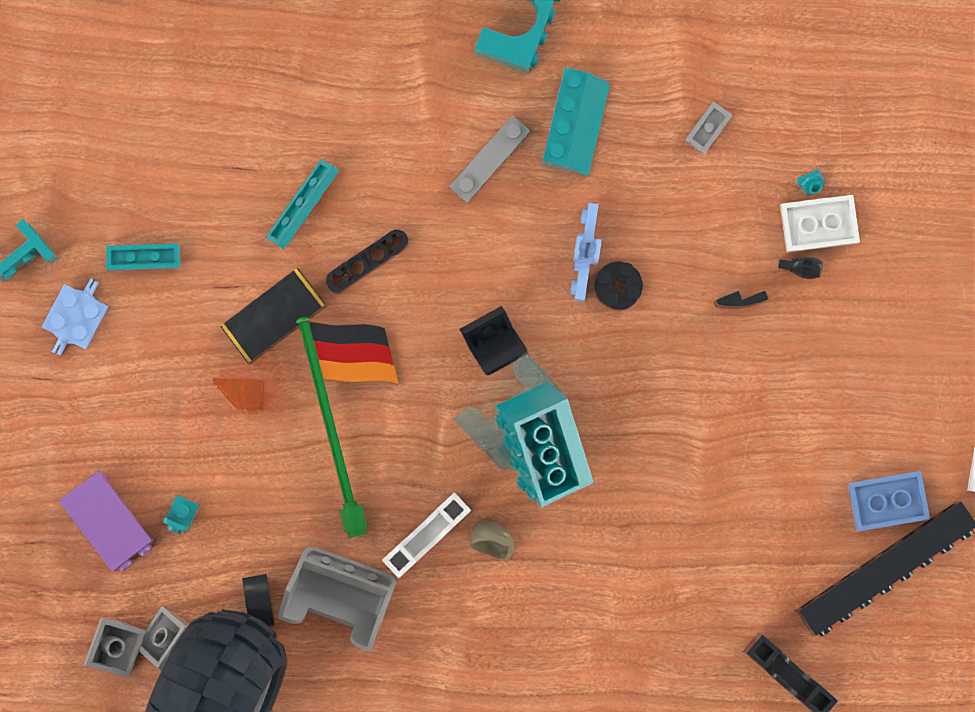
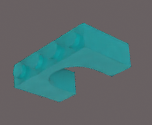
(521, 50)

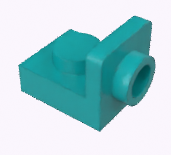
(181, 515)

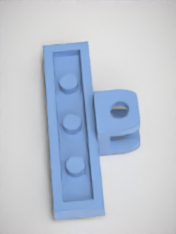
(586, 252)

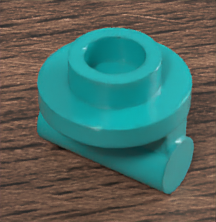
(811, 182)

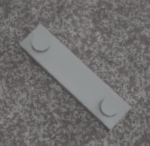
(489, 159)

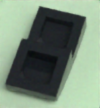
(735, 301)
(258, 598)

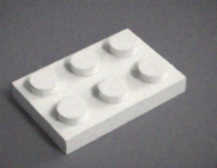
(819, 223)

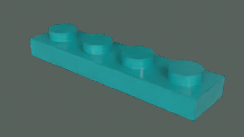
(302, 204)

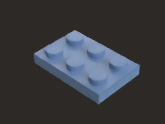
(888, 501)

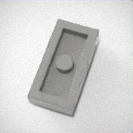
(708, 128)

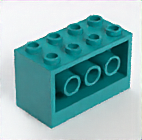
(543, 444)

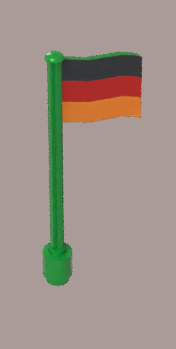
(345, 355)

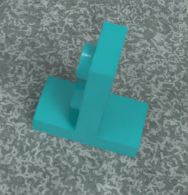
(26, 252)

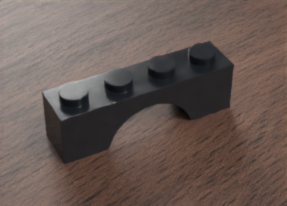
(789, 675)

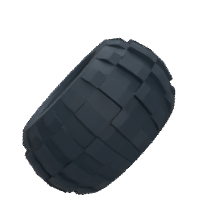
(221, 666)

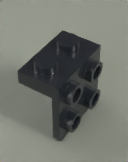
(493, 341)

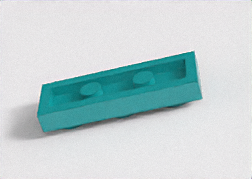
(143, 257)

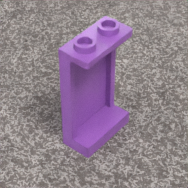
(107, 522)

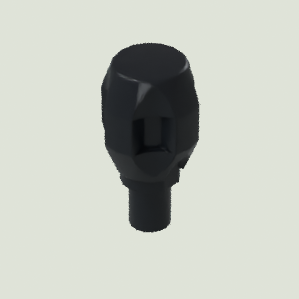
(803, 267)

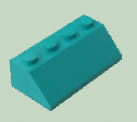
(576, 122)

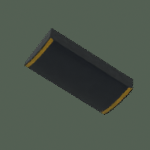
(272, 316)

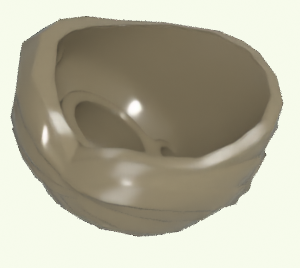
(492, 539)

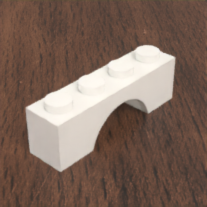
(426, 535)

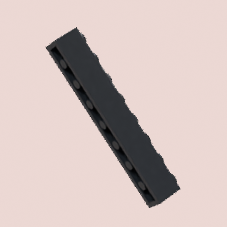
(886, 568)

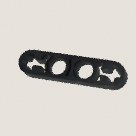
(369, 264)

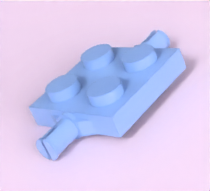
(75, 316)

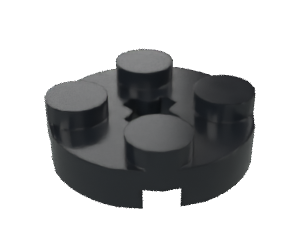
(625, 273)

